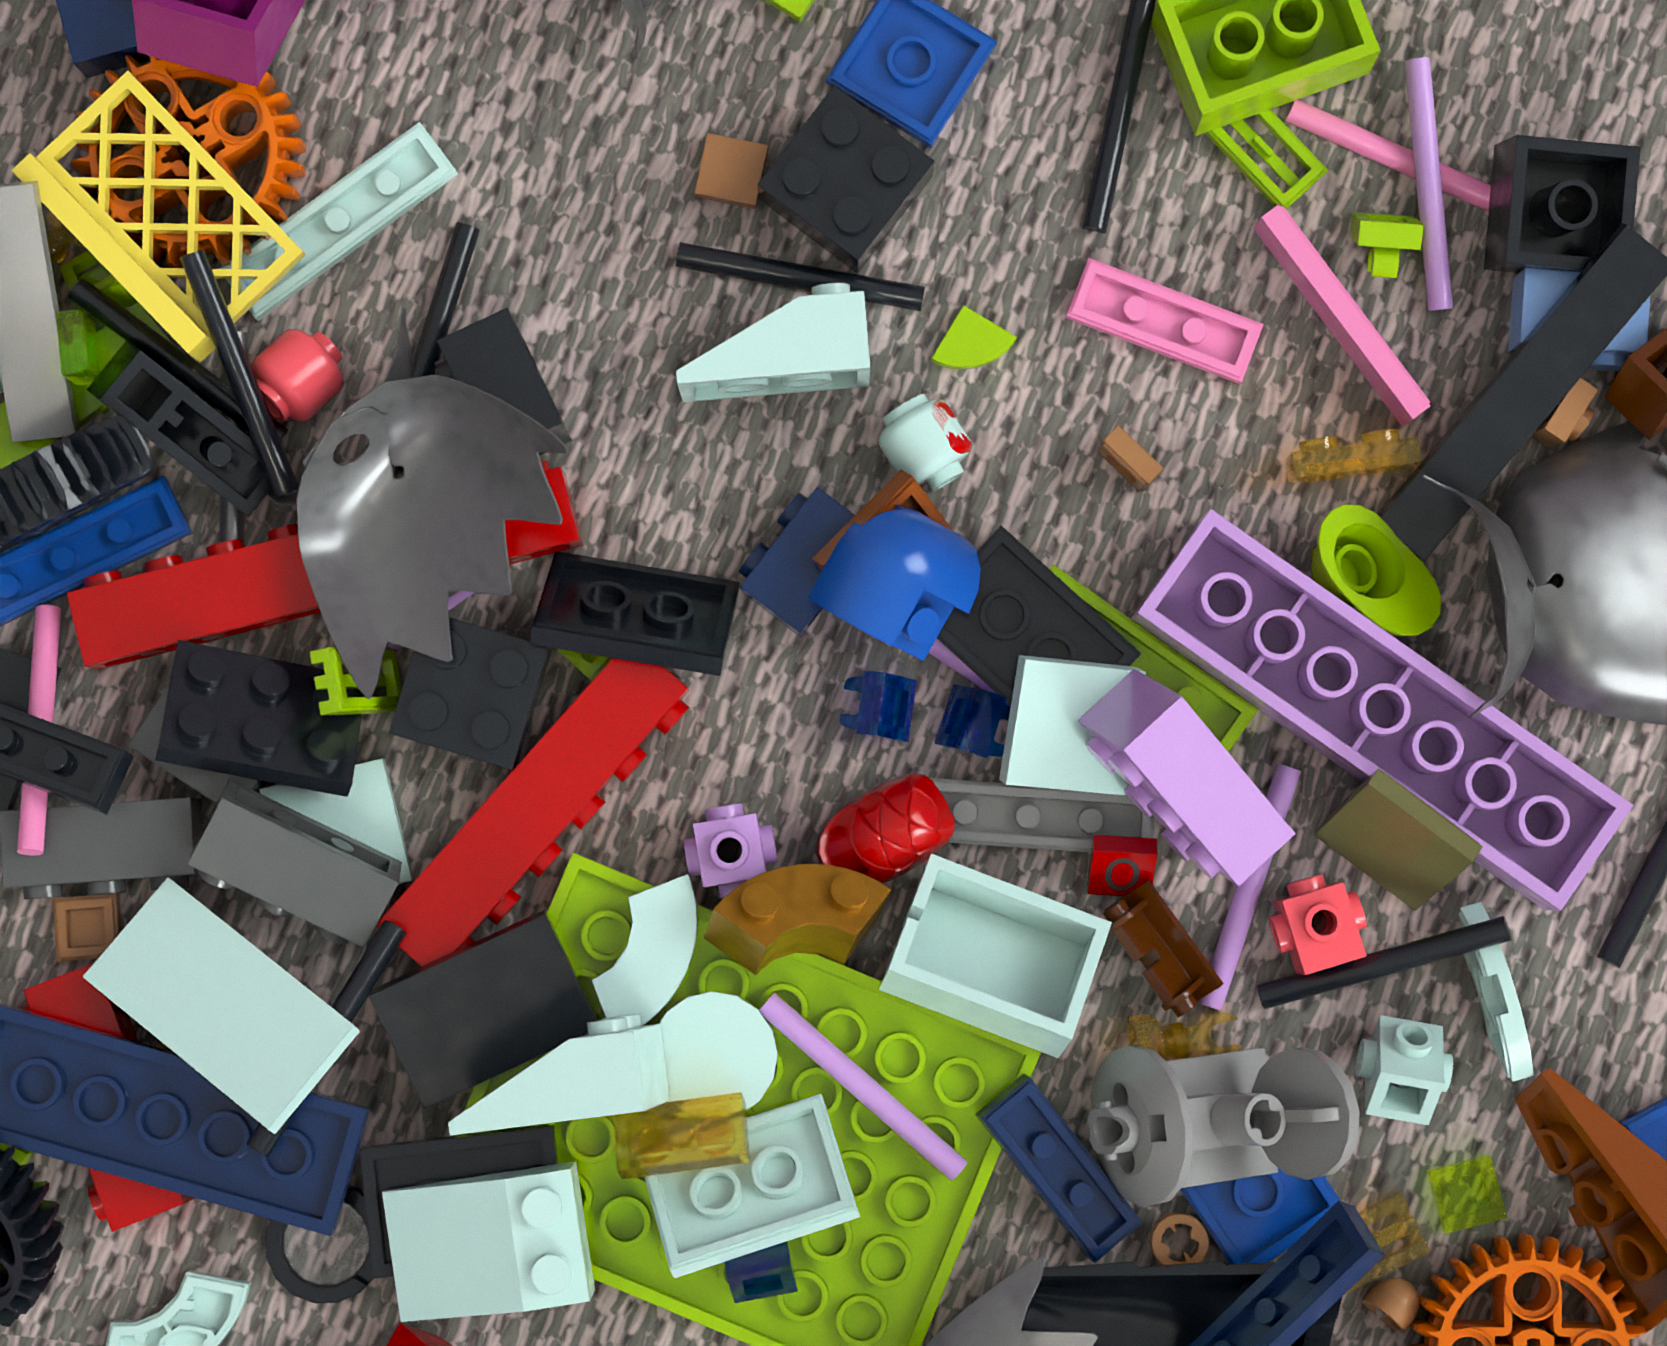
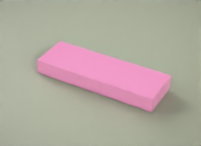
(1164, 321)

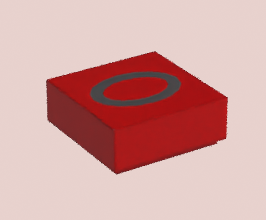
(1120, 864)

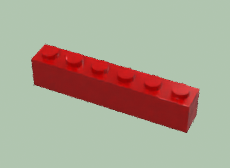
(534, 806)

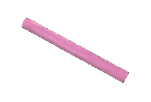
(1384, 151)
(40, 704)

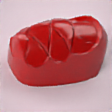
(888, 829)

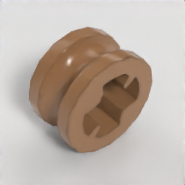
(1195, 1231)

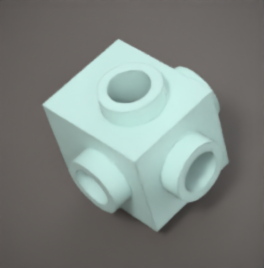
(1413, 1059)

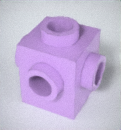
(724, 823)

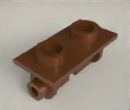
(1164, 948)

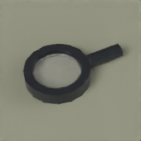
(322, 1265)

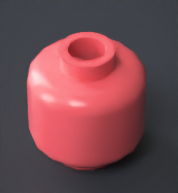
(298, 374)

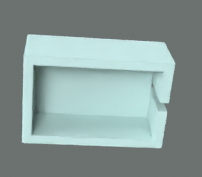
(996, 956)

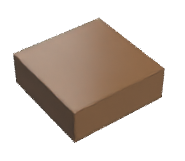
(731, 170)
(1129, 459)
(85, 925)

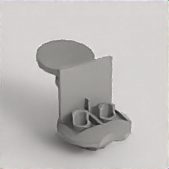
(1218, 1118)

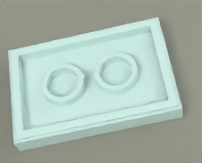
(783, 1193)

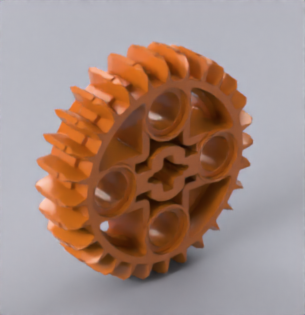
(213, 135)
(1504, 1269)

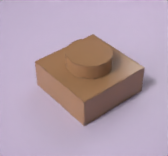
(1568, 417)

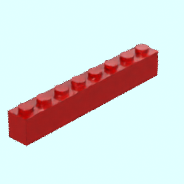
(241, 589)

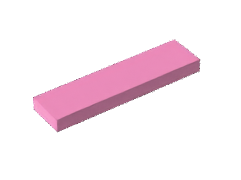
(1341, 315)

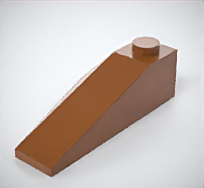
(1615, 1185)

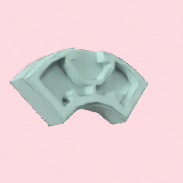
(656, 952)
(1498, 1001)
(196, 1316)

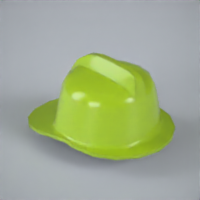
(1374, 572)

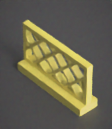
(118, 251)

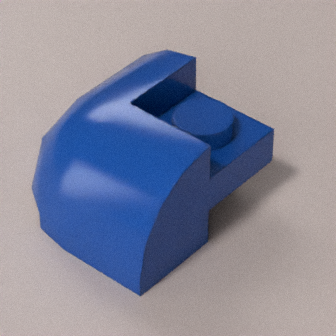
(899, 578)

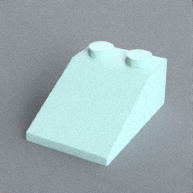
(799, 348)
(589, 1076)
(489, 1244)

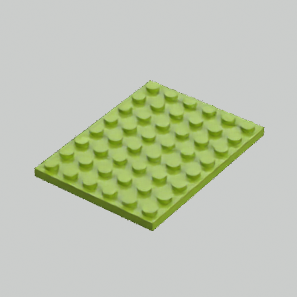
(856, 1280)

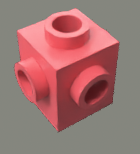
(1340, 935)

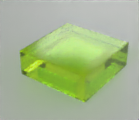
(77, 347)
(1466, 1194)

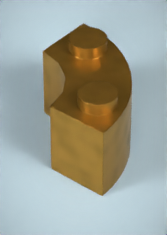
(796, 912)

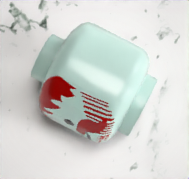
(925, 441)

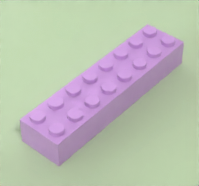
(1380, 707)

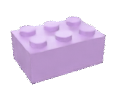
(1184, 778)

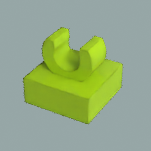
(1384, 237)

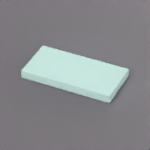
(221, 1005)

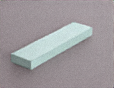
(351, 213)

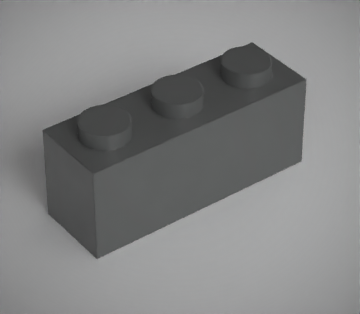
(104, 850)
(295, 865)

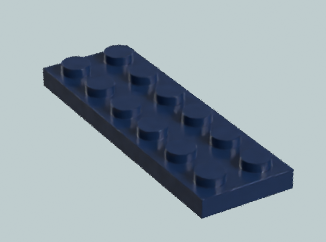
(166, 1125)

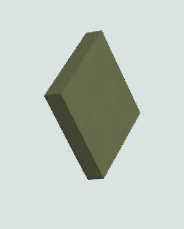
(1398, 840)

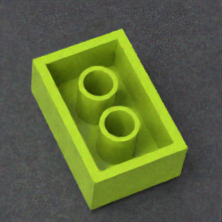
(1259, 53)

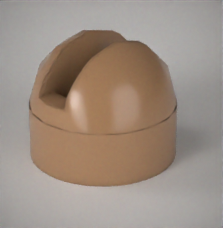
(1395, 1299)

